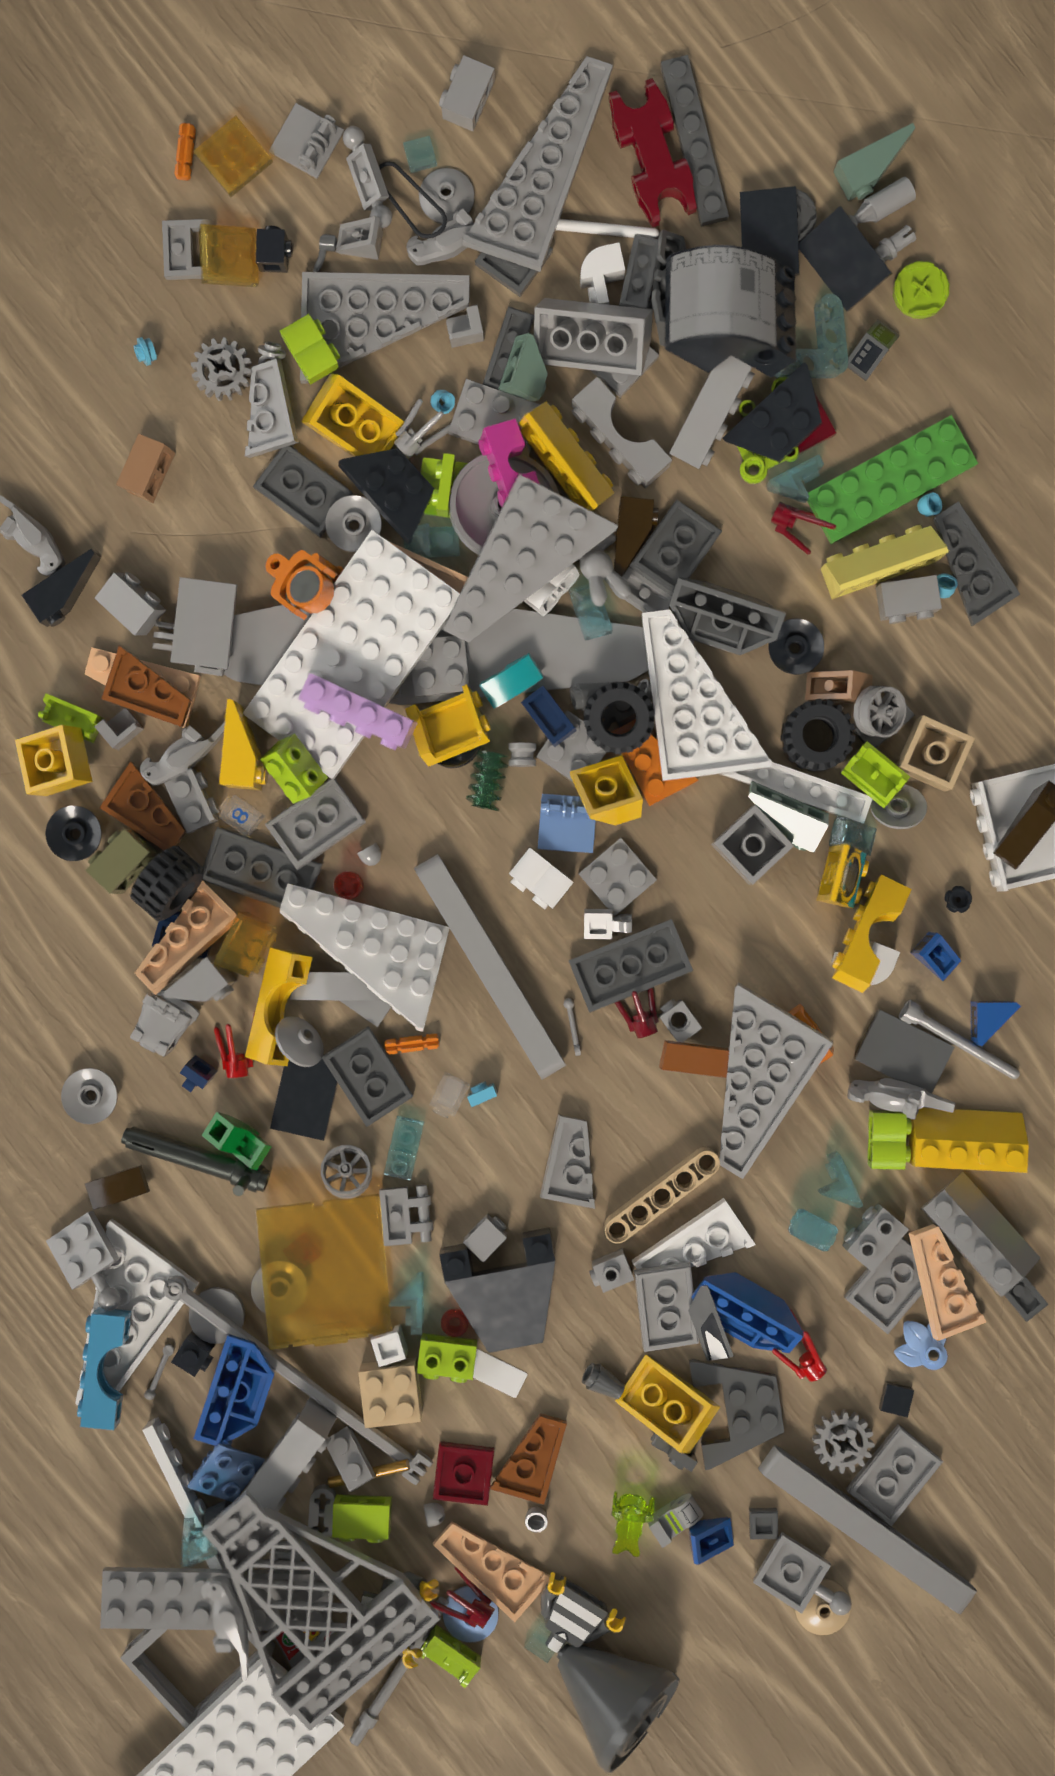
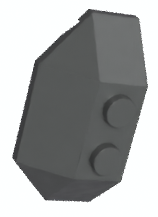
(724, 616)

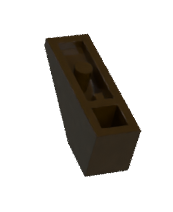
(633, 528)
(1028, 826)

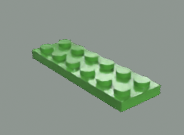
(892, 479)

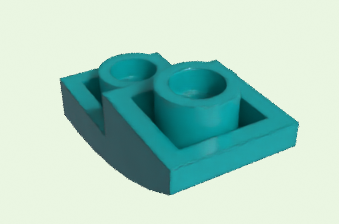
(511, 681)

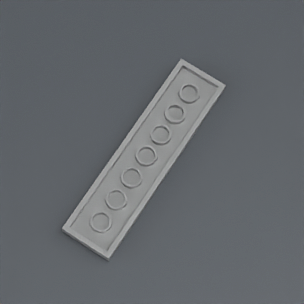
(175, 1601)

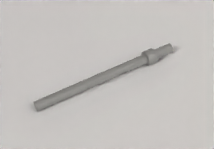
(370, 1715)

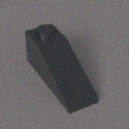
(59, 592)

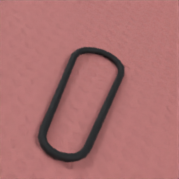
(427, 236)

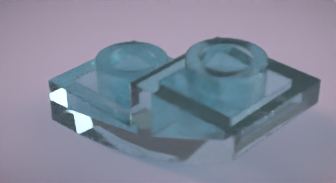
(404, 1148)

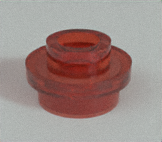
(454, 1331)

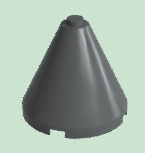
(614, 1699)

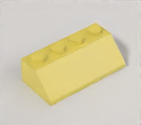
(882, 561)

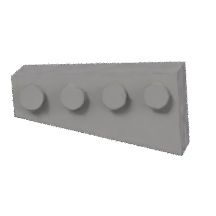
(710, 412)
(292, 1456)

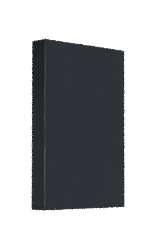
(771, 223)
(844, 258)
(304, 1100)

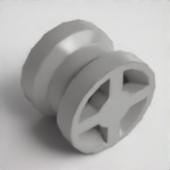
(522, 755)

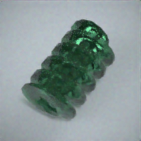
(487, 780)

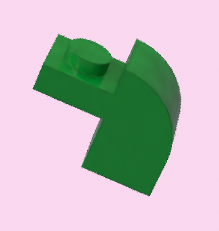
(238, 1138)

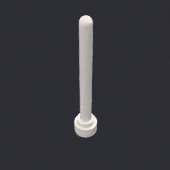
(606, 229)

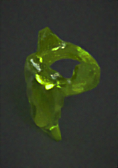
(630, 1514)

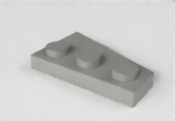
(568, 1164)

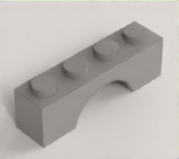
(642, 459)

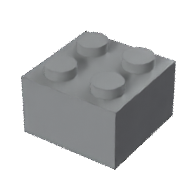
(752, 845)

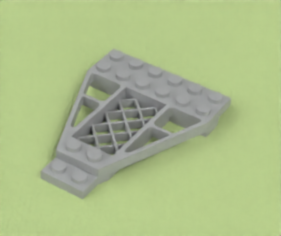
(356, 1648)

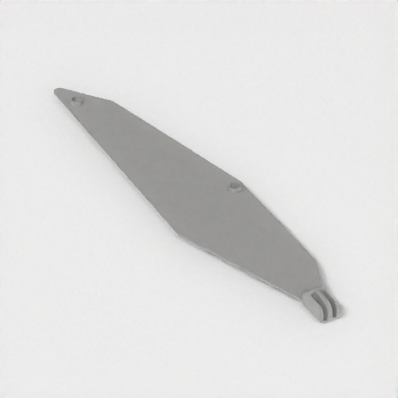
(552, 640)

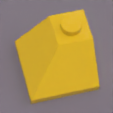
(608, 791)

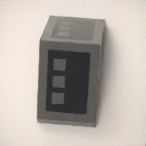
(871, 349)

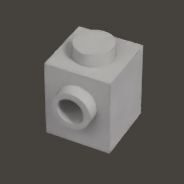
(611, 1271)

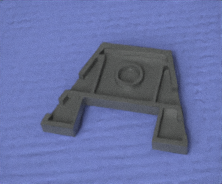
(750, 1408)

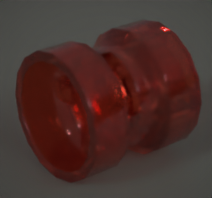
(348, 885)

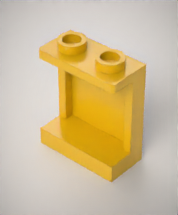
(449, 727)

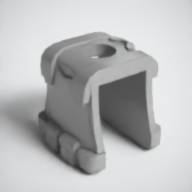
(163, 1022)

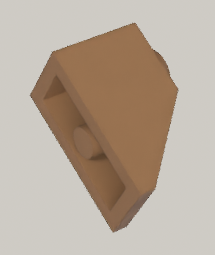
(836, 685)

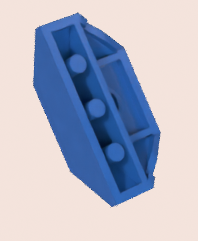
(753, 1313)
(235, 1392)

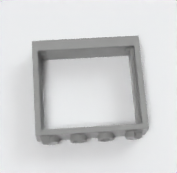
(164, 1689)

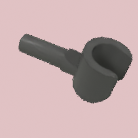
(326, 243)

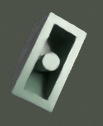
(525, 370)

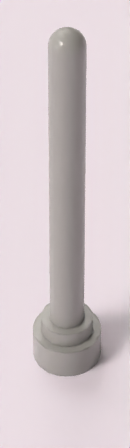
(914, 1014)

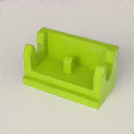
(60, 712)
(875, 774)
(451, 1655)

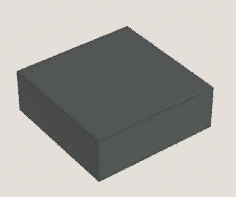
(763, 1523)

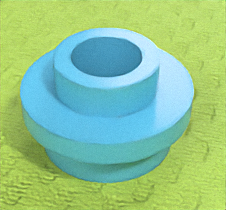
(145, 351)

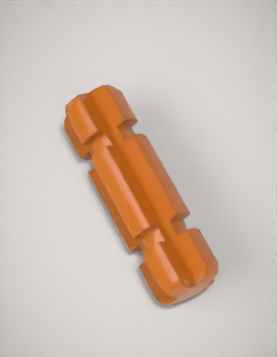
(185, 151)
(411, 1043)

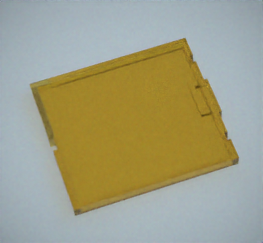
(323, 1271)

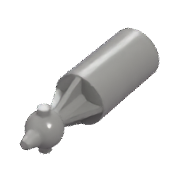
(885, 202)

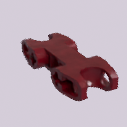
(659, 174)

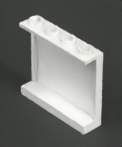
(998, 805)

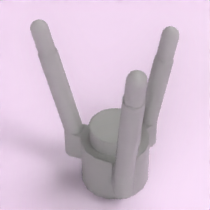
(410, 441)

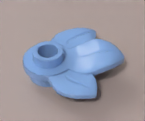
(918, 1346)

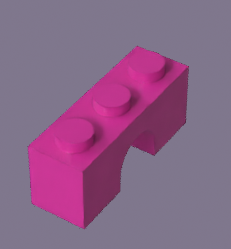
(500, 444)

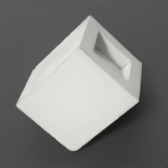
(390, 1346)

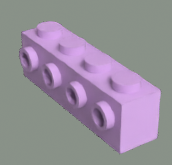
(358, 711)

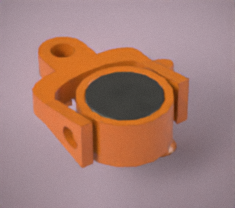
(304, 585)

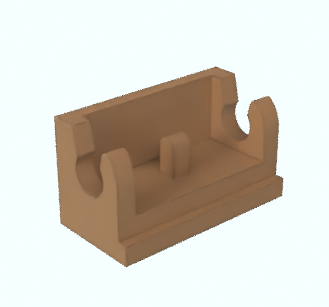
(145, 468)

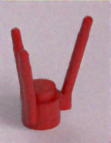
(234, 1063)
(810, 1361)

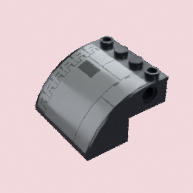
(729, 305)

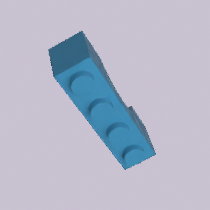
(101, 1402)

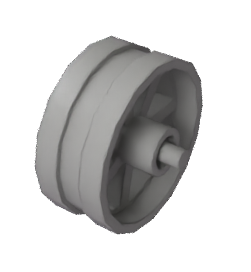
(892, 715)
(346, 1171)

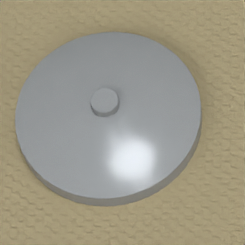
(475, 498)

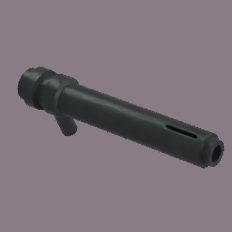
(197, 1159)

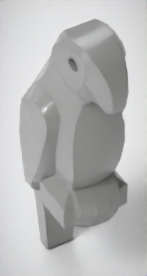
(443, 246)
(32, 538)
(180, 756)
(897, 1096)
(228, 1620)

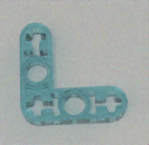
(822, 356)

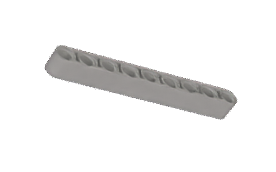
(490, 966)
(867, 1529)

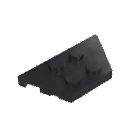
(780, 419)
(391, 487)

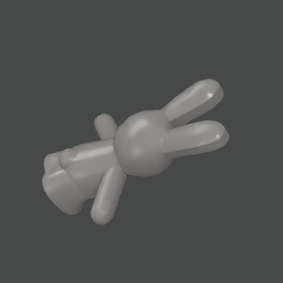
(597, 567)

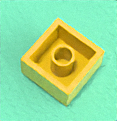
(53, 760)

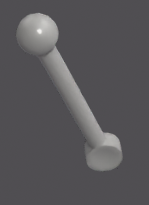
(569, 1004)
(168, 1350)

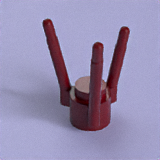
(787, 516)
(643, 1023)
(478, 1611)

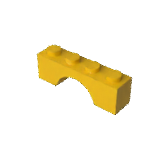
(858, 962)
(282, 975)

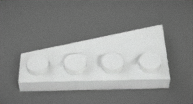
(701, 1239)

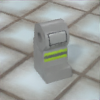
(675, 1518)

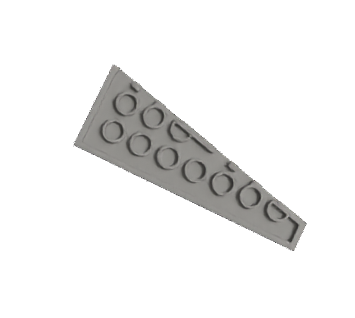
(530, 200)

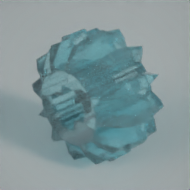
(813, 1230)

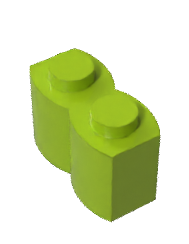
(310, 349)
(888, 1139)

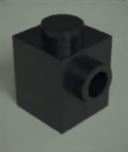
(273, 249)
(193, 1355)

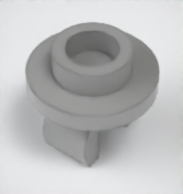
(270, 351)

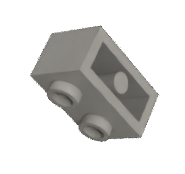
(467, 92)
(908, 598)
(130, 603)
(874, 1237)

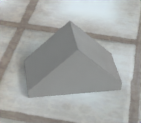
(360, 238)

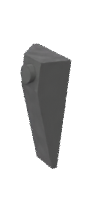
(667, 244)

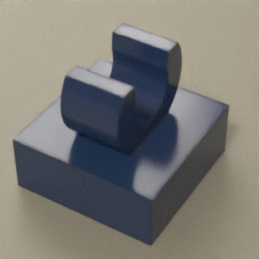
(197, 1073)

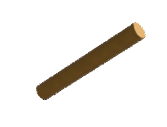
(380, 1471)

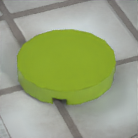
(920, 290)

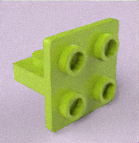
(441, 476)

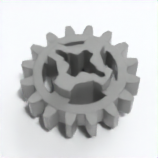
(226, 358)
(839, 1452)

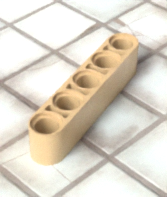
(654, 1207)

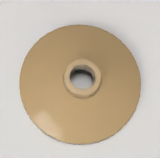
(822, 1623)

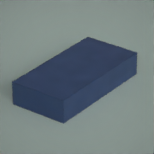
(548, 716)

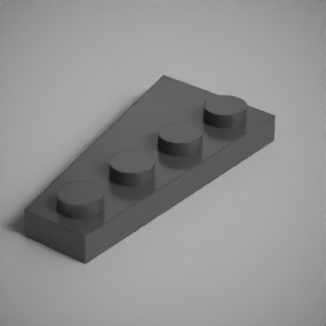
(979, 574)

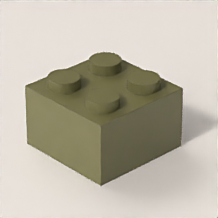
(121, 861)

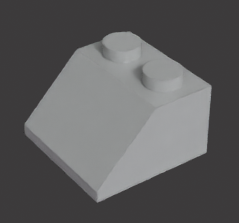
(203, 983)

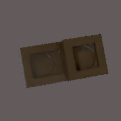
(117, 1187)

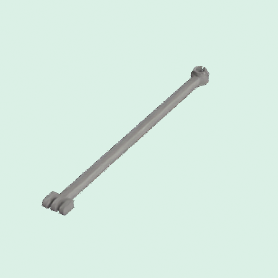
(301, 1381)

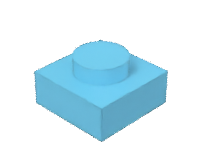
(481, 1093)

